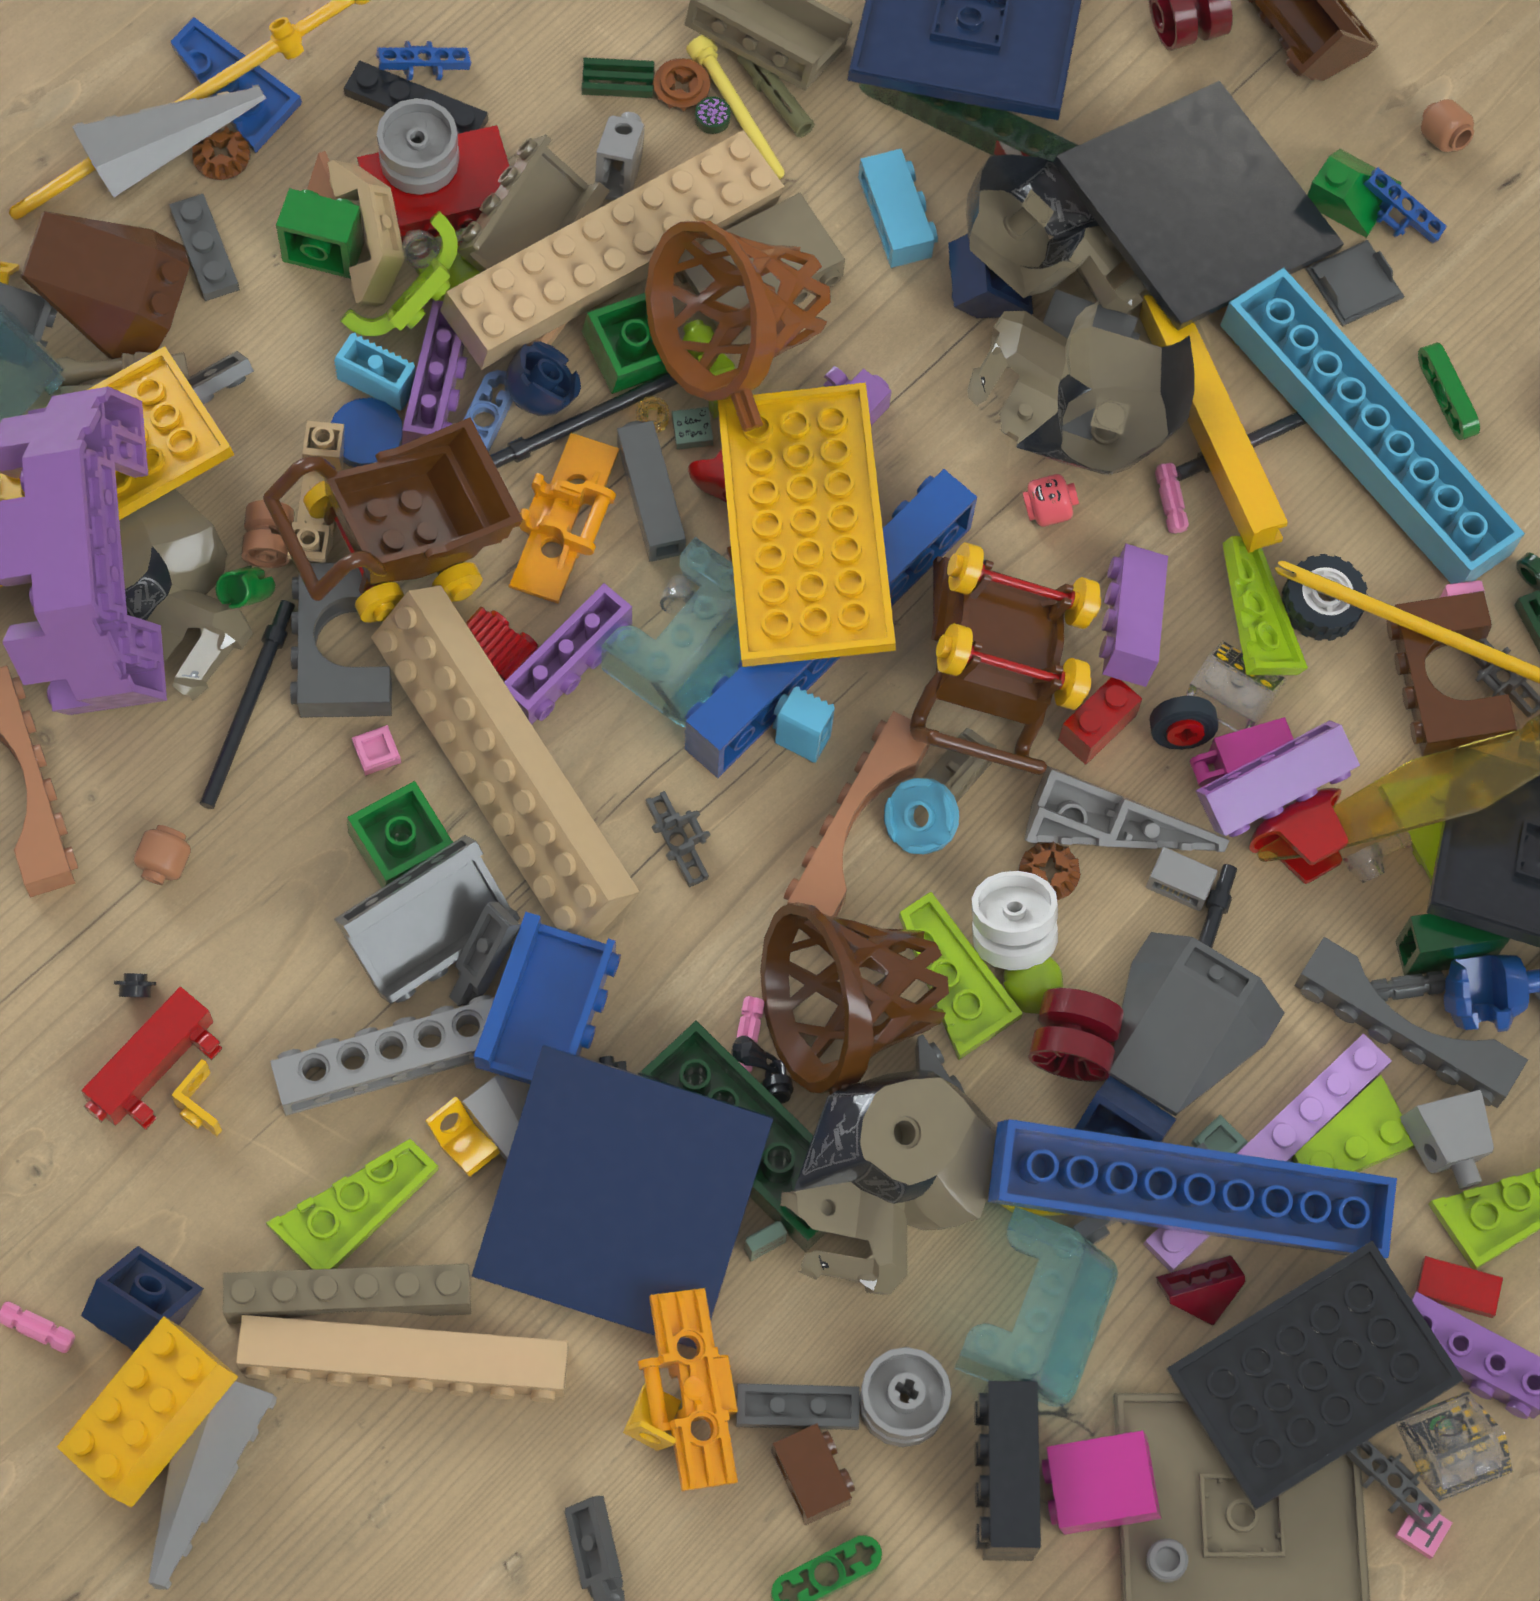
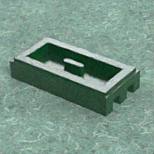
(618, 72)

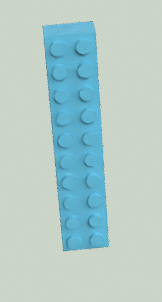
(1371, 428)

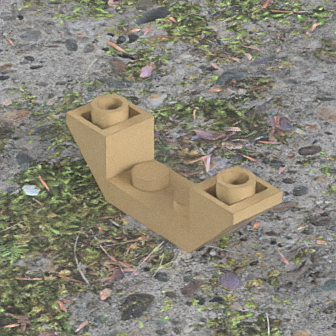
(374, 278)
(314, 535)

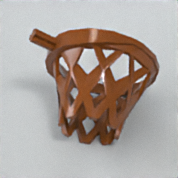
(771, 315)

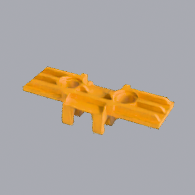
(555, 514)
(704, 1389)

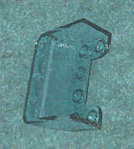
(691, 650)
(1056, 1316)

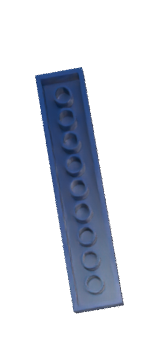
(746, 702)
(1190, 1189)

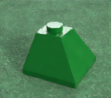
(1341, 193)

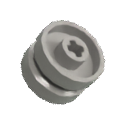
(418, 146)
(909, 1373)

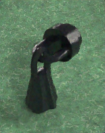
(751, 1054)

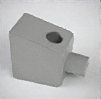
(622, 142)
(1451, 1135)

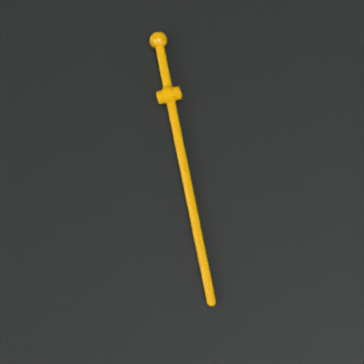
(284, 39)
(1409, 621)

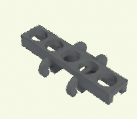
(1501, 688)
(671, 818)
(1408, 1482)

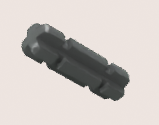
(1410, 985)

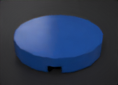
(369, 428)

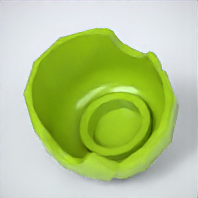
(1029, 985)

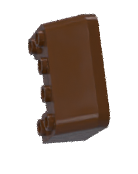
(1317, 35)

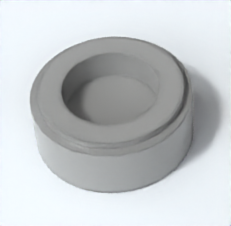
(1167, 1560)

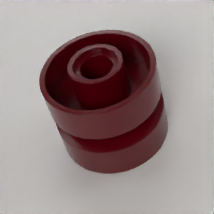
(1183, 21)
(1076, 1034)

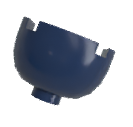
(541, 380)

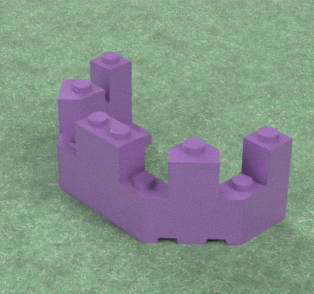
(71, 551)

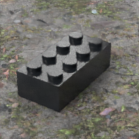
(1010, 1471)

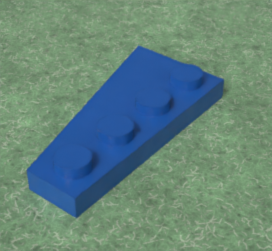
(209, 54)

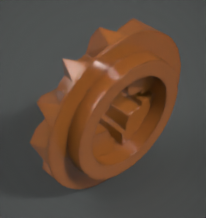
(683, 71)
(222, 166)
(1038, 856)

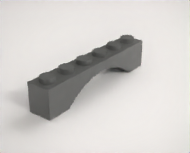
(1339, 982)

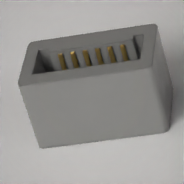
(1181, 879)

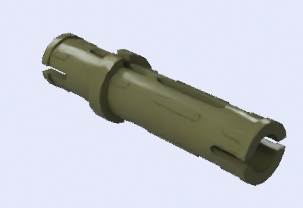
(797, 119)

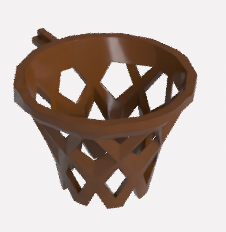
(858, 1000)

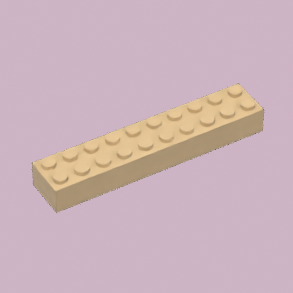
(605, 250)
(504, 763)

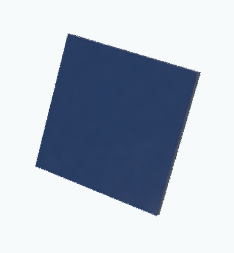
(970, 51)
(619, 1191)

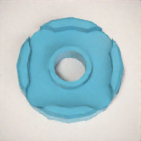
(942, 816)

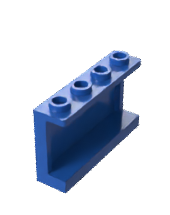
(545, 998)

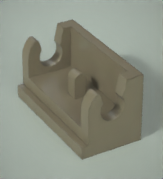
(959, 770)

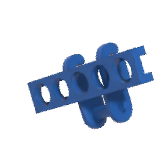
(408, 57)
(1389, 201)

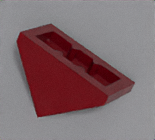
(1204, 1288)

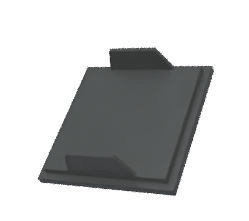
(1355, 282)

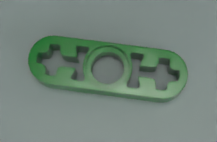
(1448, 391)
(849, 1551)

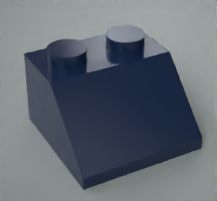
(978, 288)
(1125, 1113)
(136, 1297)

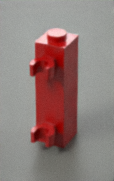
(147, 1057)

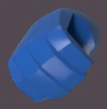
(1488, 990)

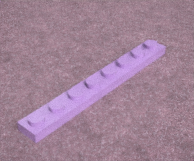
(1290, 1130)

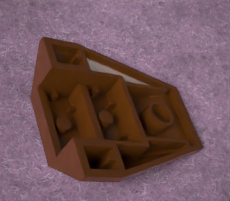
(108, 280)

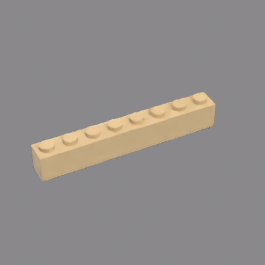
(402, 1357)

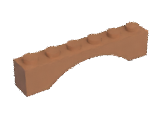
(891, 760)
(40, 849)

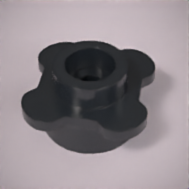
(135, 985)

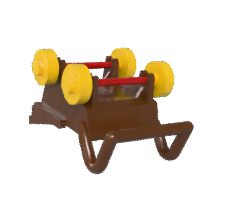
(404, 517)
(1002, 651)

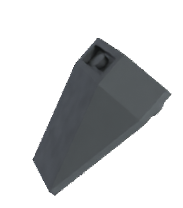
(1188, 1020)

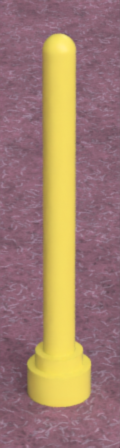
(704, 52)

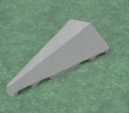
(140, 143)
(1084, 813)
(498, 1109)
(203, 1472)

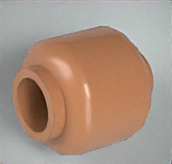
(1447, 125)
(162, 854)

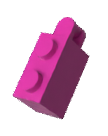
(1239, 748)

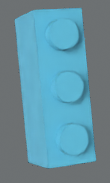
(897, 207)

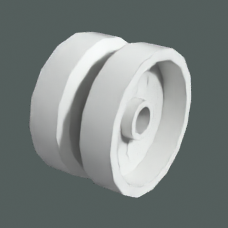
(1014, 920)

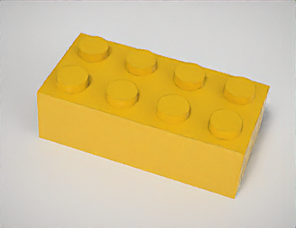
(147, 1412)

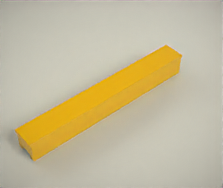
(1222, 438)

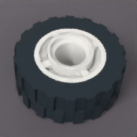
(1319, 617)

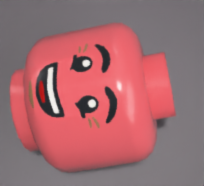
(1050, 500)

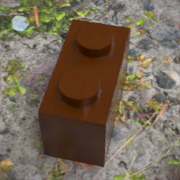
(812, 1473)

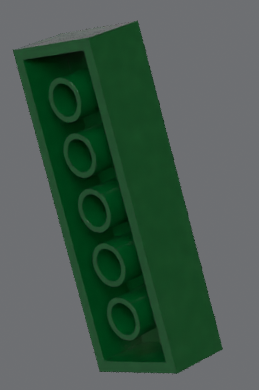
(705, 1067)

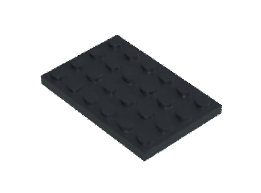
(1314, 1375)

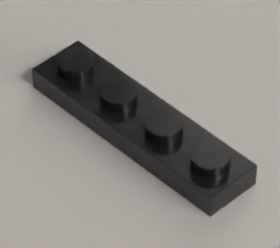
(384, 90)

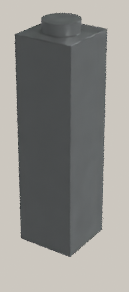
(651, 490)

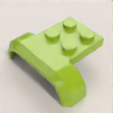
(429, 284)

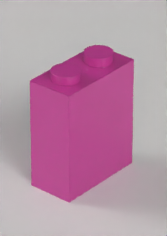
(1101, 1483)

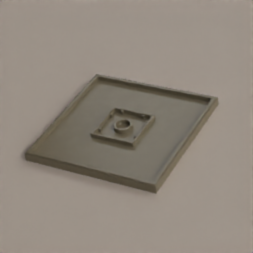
(1291, 1549)

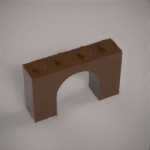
(1438, 719)

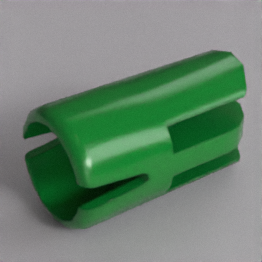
(244, 587)

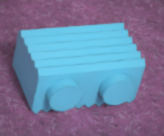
(375, 371)
(803, 723)

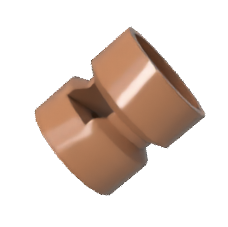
(262, 542)

